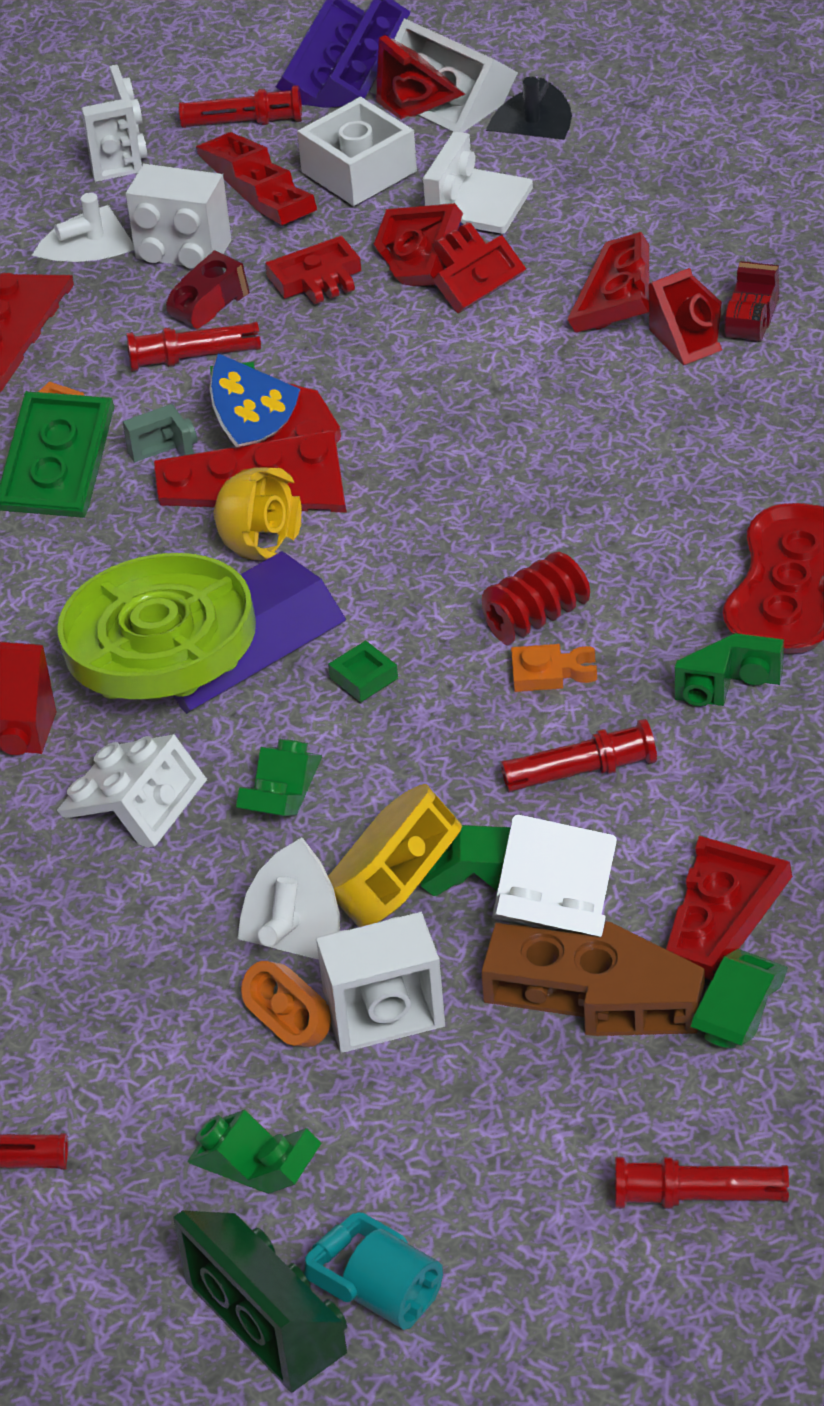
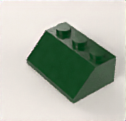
(260, 1296)

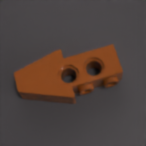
(611, 980)

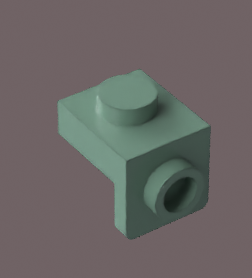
(159, 432)

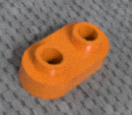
(287, 1009)

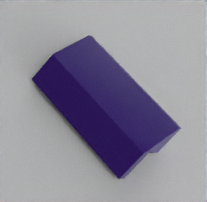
(341, 52)
(289, 612)

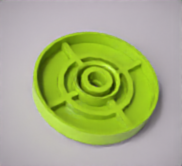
(157, 626)

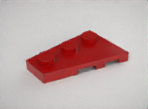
(615, 285)
(724, 901)

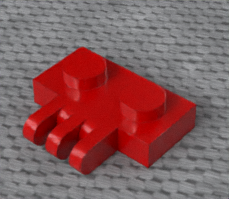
(474, 266)
(315, 270)

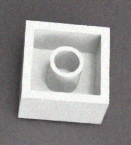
(357, 151)
(177, 215)
(381, 981)

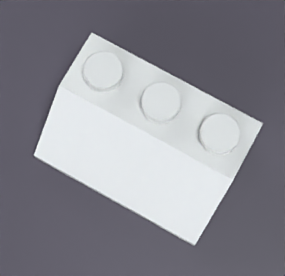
(477, 75)

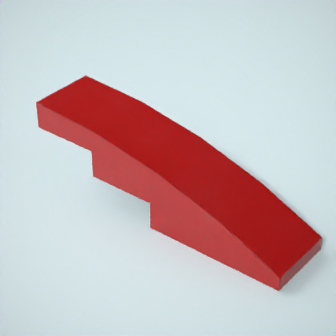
(261, 183)

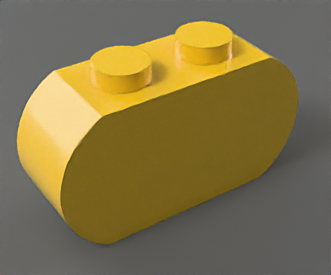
(393, 855)

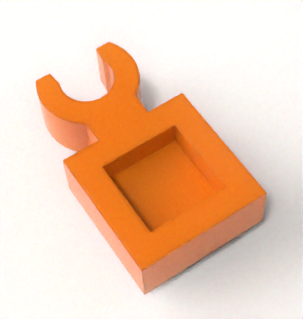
(545, 667)

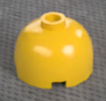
(257, 503)

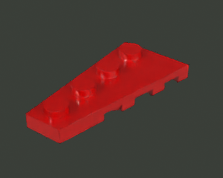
(24, 309)
(309, 459)

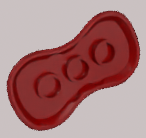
(785, 578)

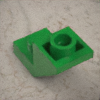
(707, 673)
(280, 779)
(472, 851)
(737, 998)
(250, 1155)

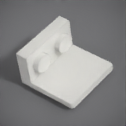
(113, 132)
(483, 196)
(139, 781)
(554, 876)

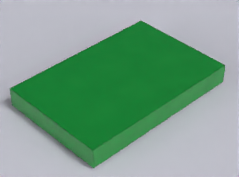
(55, 454)

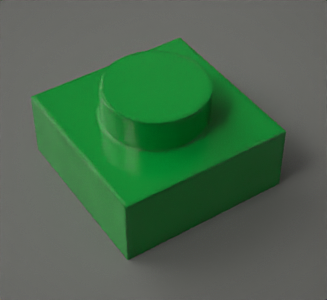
(363, 671)

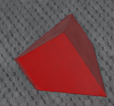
(408, 82)
(684, 316)

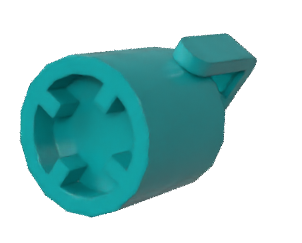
(381, 1273)

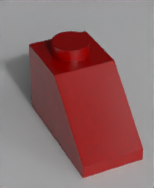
(25, 698)

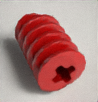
(533, 596)

